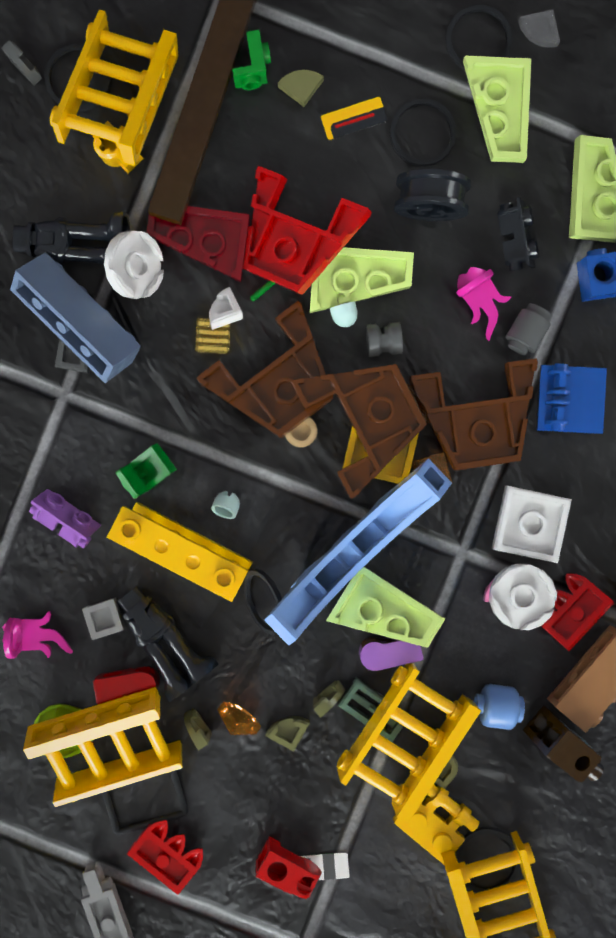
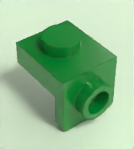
(255, 75)
(146, 471)

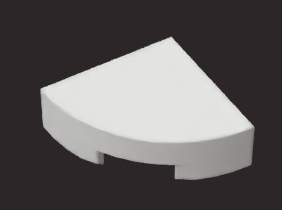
(224, 309)

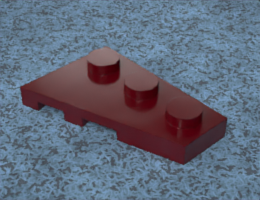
(206, 236)

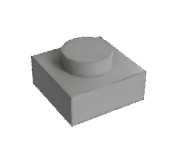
(103, 618)

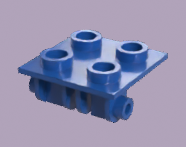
(571, 399)

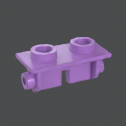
(51, 509)

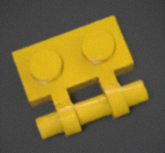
(432, 830)

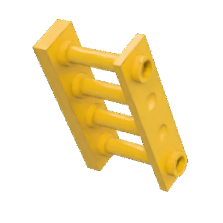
(139, 109)
(180, 550)
(96, 722)
(424, 769)
(469, 902)

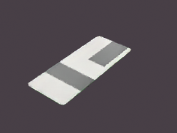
(331, 865)

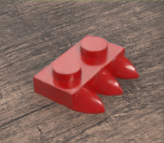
(577, 611)
(165, 856)

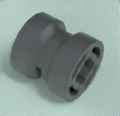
(384, 339)

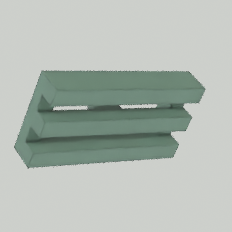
(351, 694)

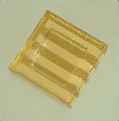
(212, 340)

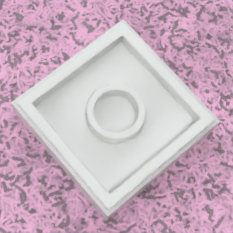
(531, 524)

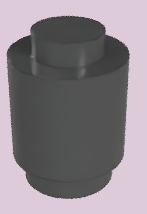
(528, 329)

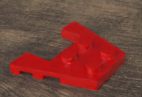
(290, 249)

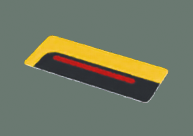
(354, 118)

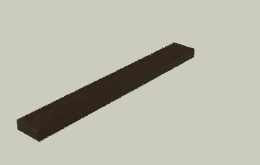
(201, 110)

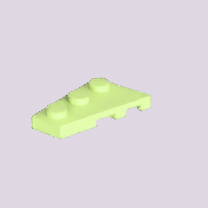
(502, 103)
(593, 190)
(361, 275)
(385, 610)

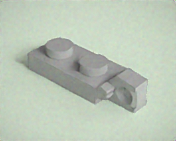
(103, 905)

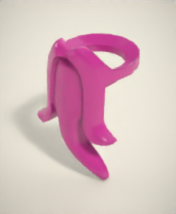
(478, 293)
(28, 634)

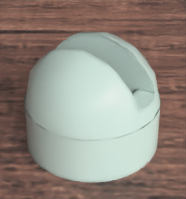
(344, 314)
(225, 505)

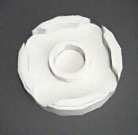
(134, 264)
(522, 596)

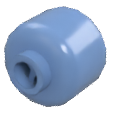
(500, 706)

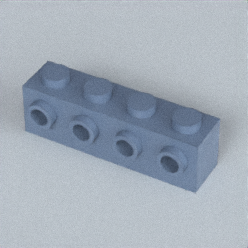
(74, 317)

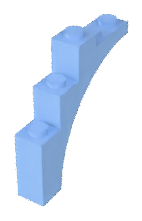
(355, 549)

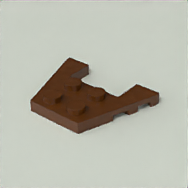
(270, 394)
(378, 410)
(483, 430)

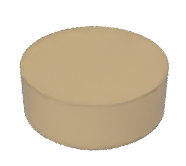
(303, 434)

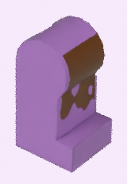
(387, 653)

